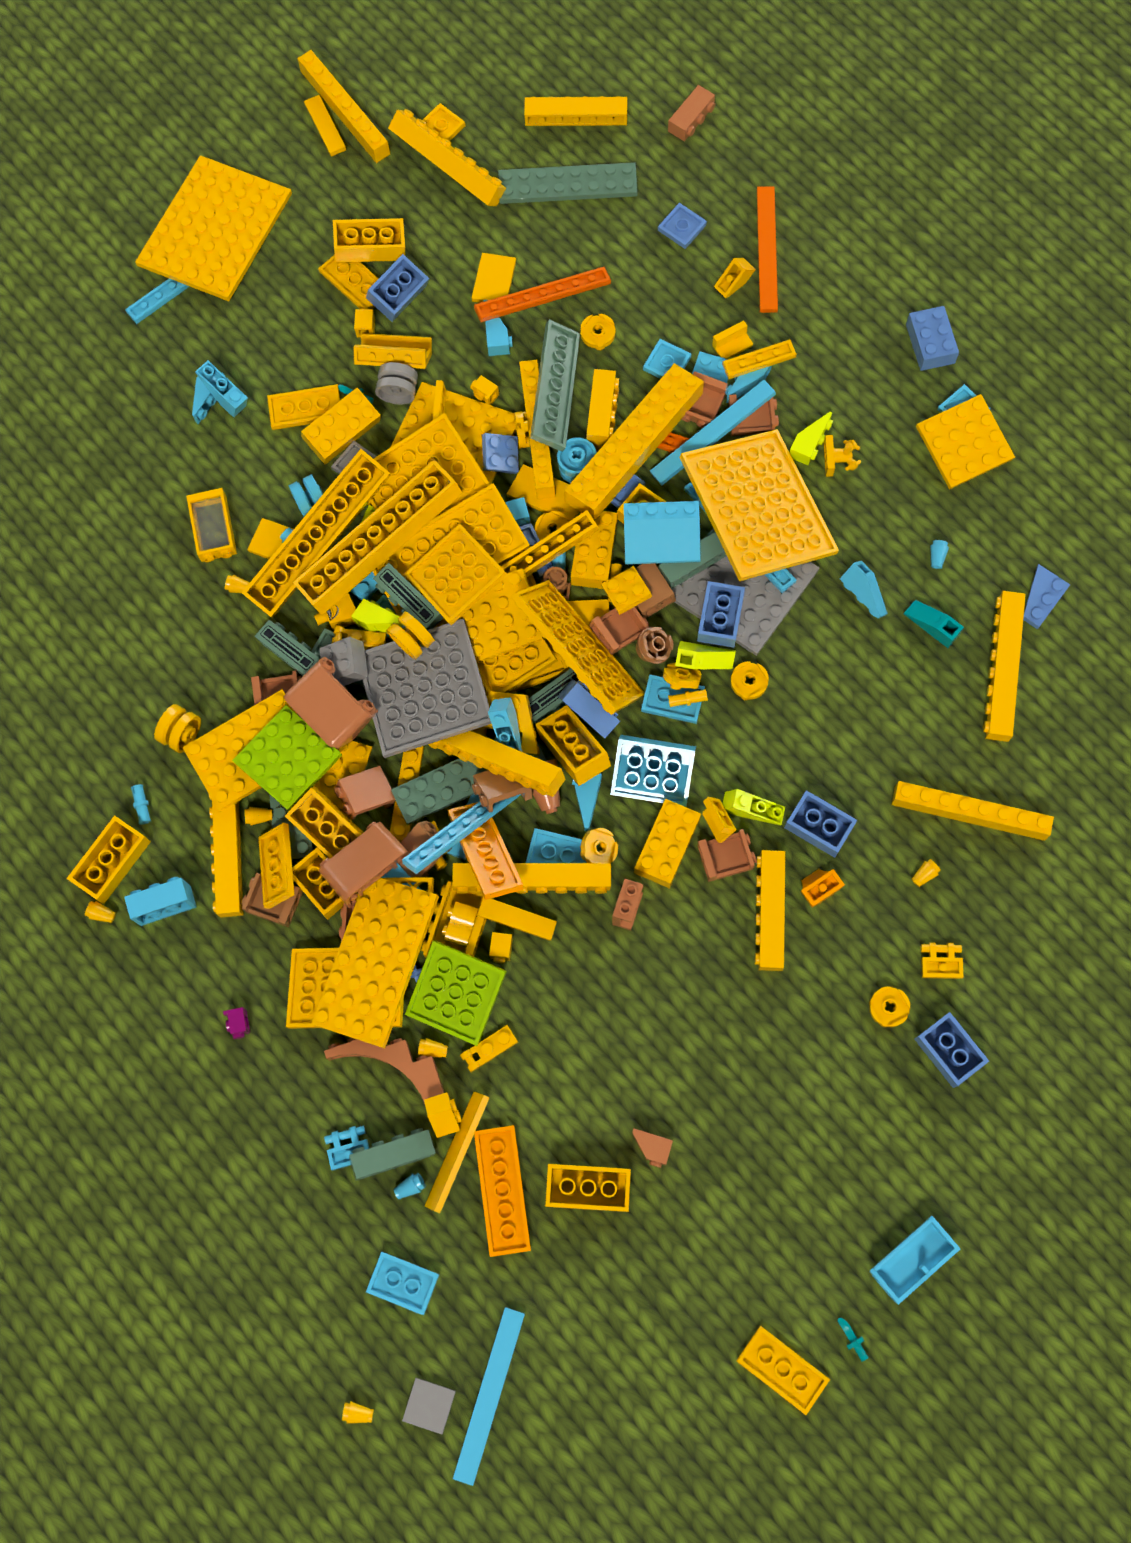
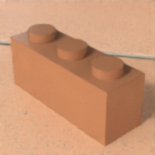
(691, 113)

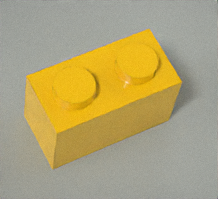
(443, 1114)

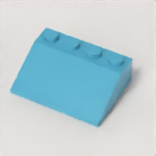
(662, 532)
(652, 770)

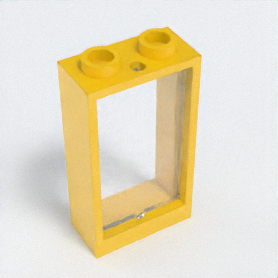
(211, 525)

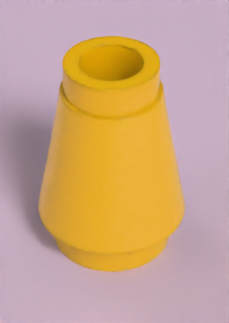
(235, 584)
(257, 815)
(926, 872)
(99, 912)
(432, 1048)
(356, 1413)

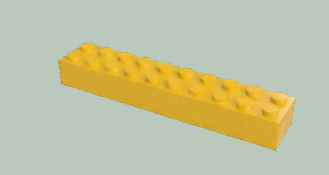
(634, 441)
(316, 532)
(378, 537)

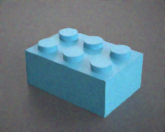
(160, 901)

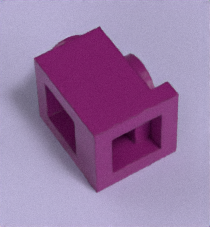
(237, 1022)

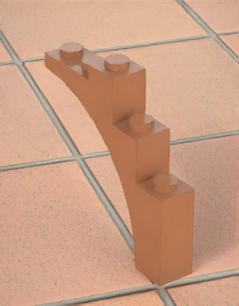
(422, 1072)

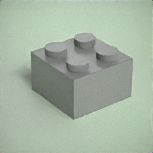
(348, 660)

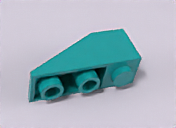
(934, 622)

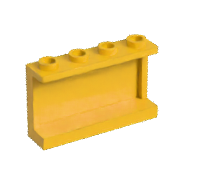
(382, 349)
(435, 928)

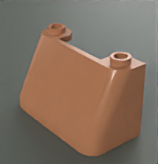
(329, 706)
(362, 862)

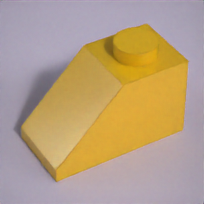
(734, 276)

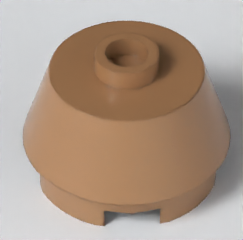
(654, 645)

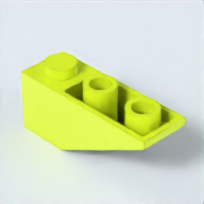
(806, 442)
(373, 617)
(704, 657)
(752, 807)

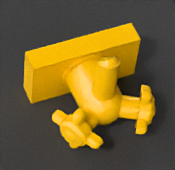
(839, 455)

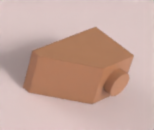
(653, 1147)

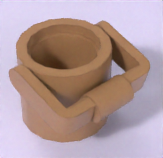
(559, 579)

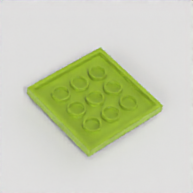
(286, 758)
(455, 992)

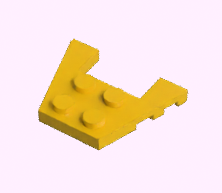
(524, 718)

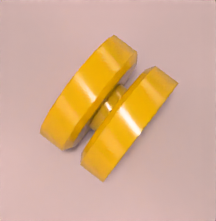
(410, 635)
(177, 728)

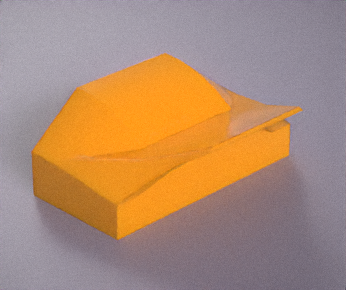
(820, 886)

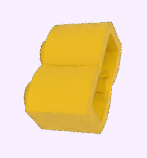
(460, 923)

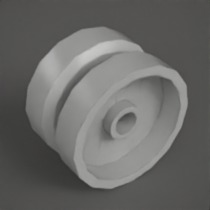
(396, 383)

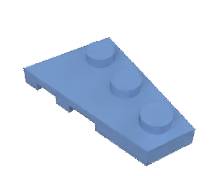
(1043, 596)

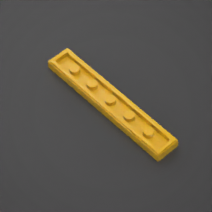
(456, 1152)

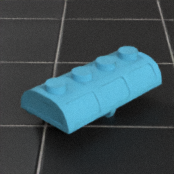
(914, 1260)

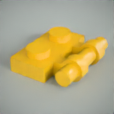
(942, 967)

